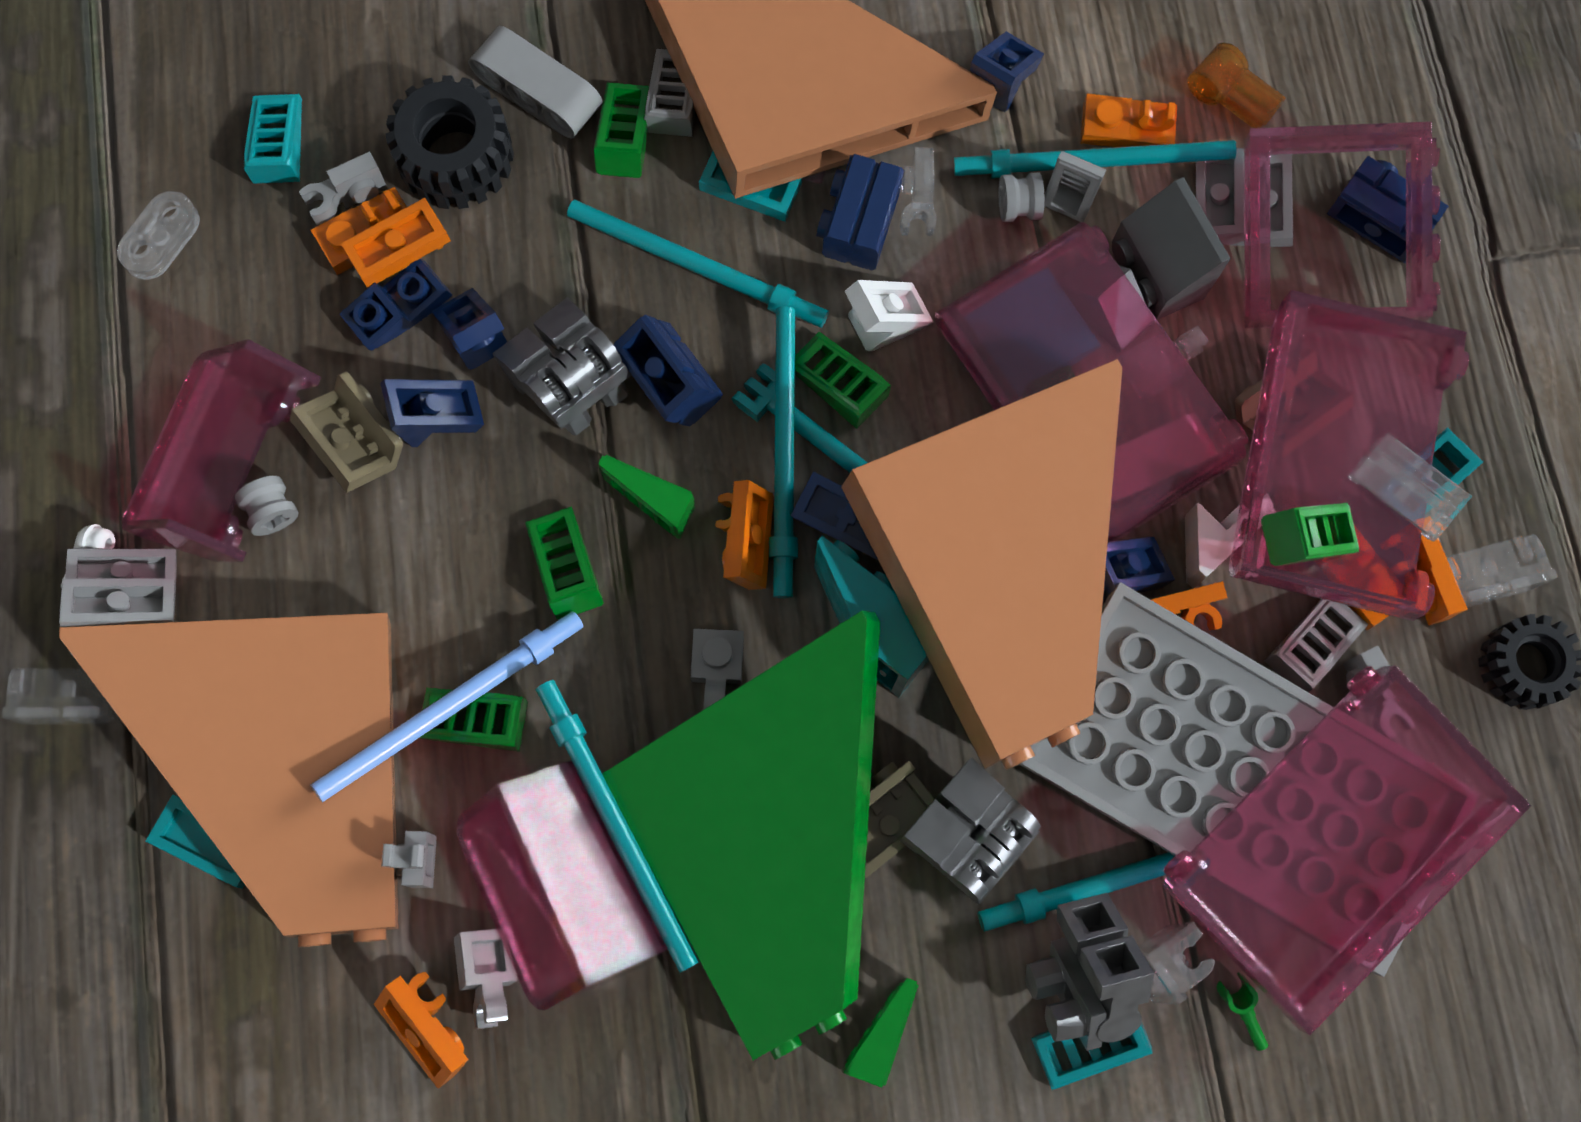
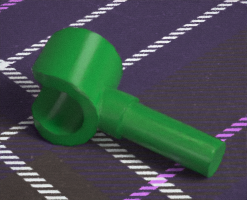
(1243, 1003)

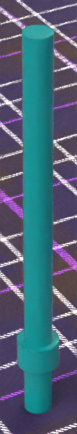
(1003, 163)
(697, 263)
(783, 546)
(569, 732)
(1033, 905)

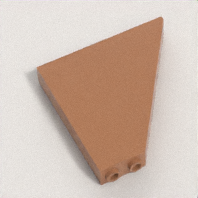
(809, 85)
(1004, 556)
(241, 731)

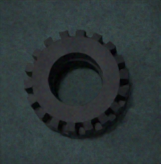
(442, 110)

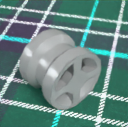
(1021, 197)
(266, 505)

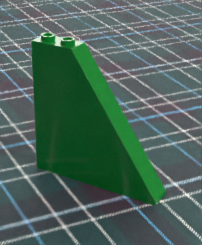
(764, 834)

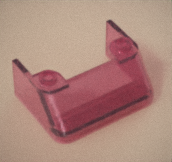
(210, 448)

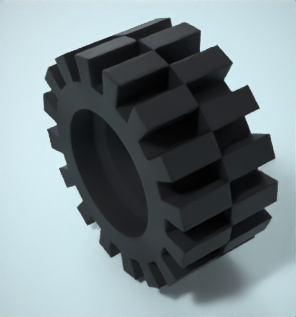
(1555, 648)

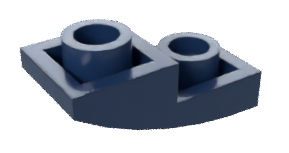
(402, 303)

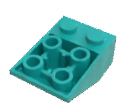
(856, 590)

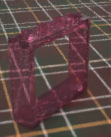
(1421, 204)

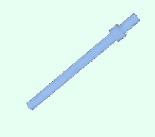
(533, 648)

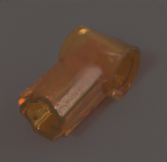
(1226, 80)

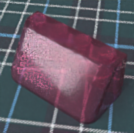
(555, 885)

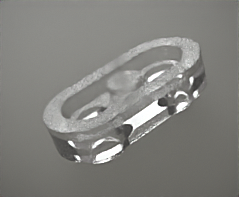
(161, 234)

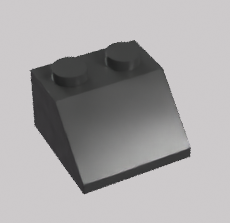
(1170, 250)

